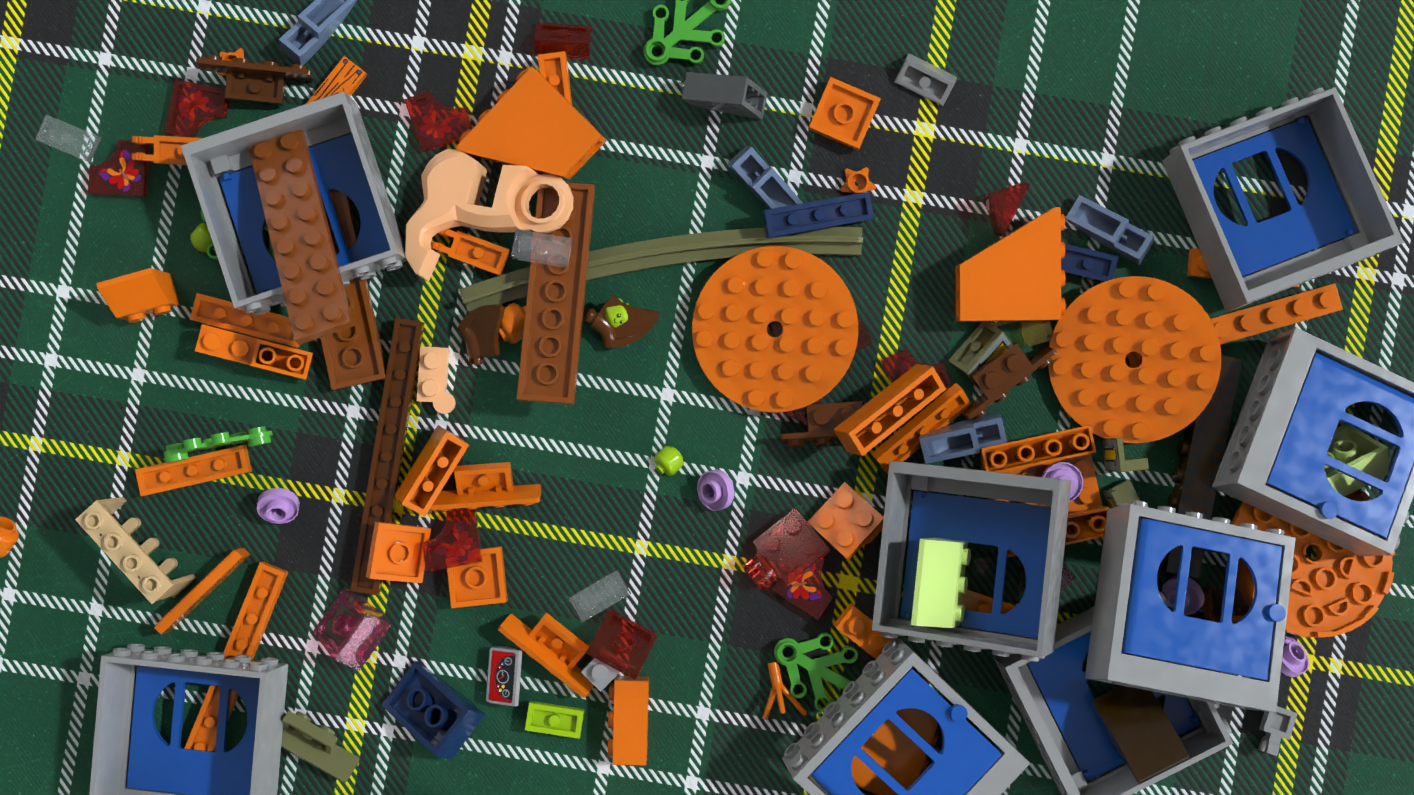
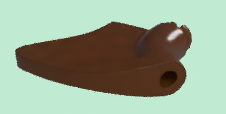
(638, 324)
(481, 332)

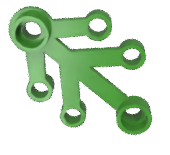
(682, 31)
(178, 452)
(816, 667)

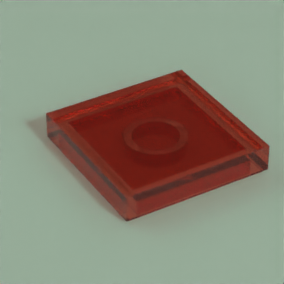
(622, 644)

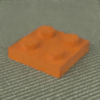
(844, 113)
(846, 521)
(397, 552)
(479, 582)

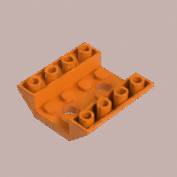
(1034, 454)

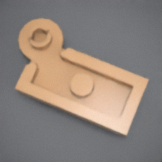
(433, 379)

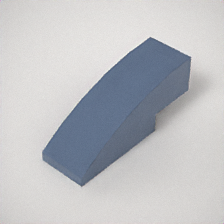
(314, 28)
(762, 179)
(1110, 229)
(963, 438)

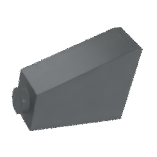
(724, 94)

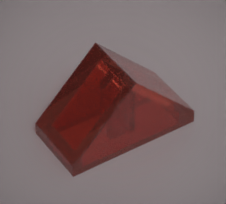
(1003, 205)

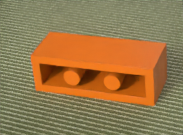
(431, 470)
(629, 720)

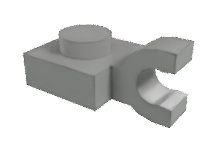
(1278, 726)

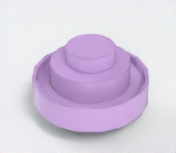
(1066, 471)
(715, 490)
(278, 505)
(1194, 595)
(1294, 658)

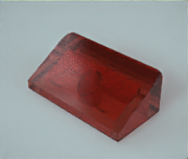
(563, 37)

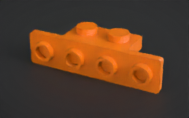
(486, 486)
(551, 647)

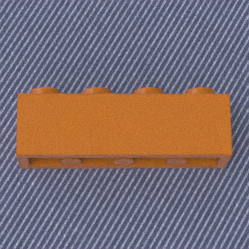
(889, 409)

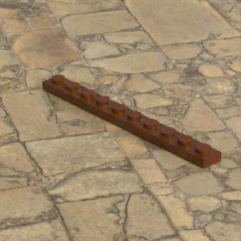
(388, 444)

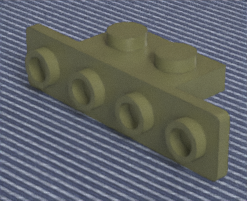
(317, 746)

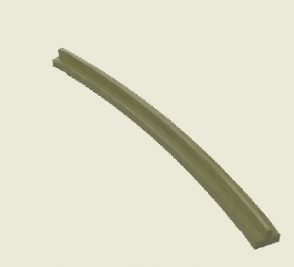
(672, 251)

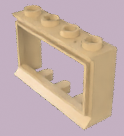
(127, 554)

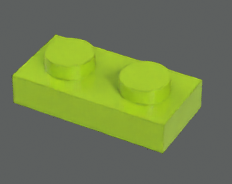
(554, 719)

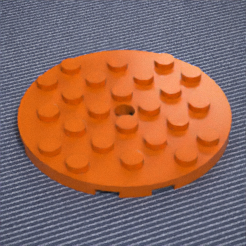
(815, 338)
(1176, 351)
(1328, 593)

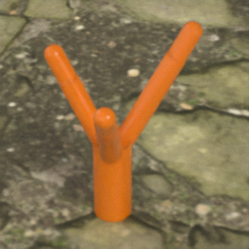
(777, 690)

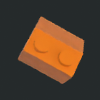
(139, 294)

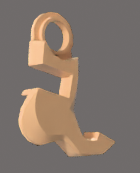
(451, 199)

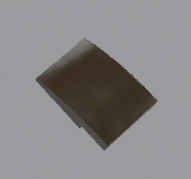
(1140, 731)

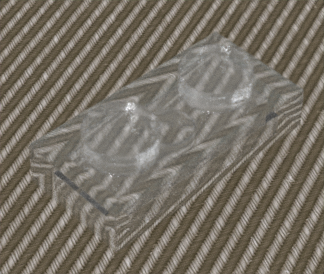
(68, 138)
(541, 248)
(599, 595)

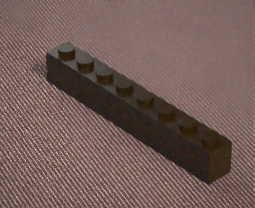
(1200, 460)

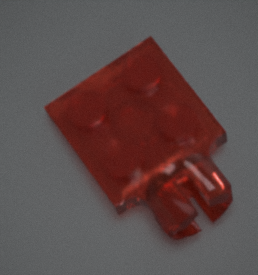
(785, 551)

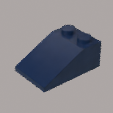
(433, 711)

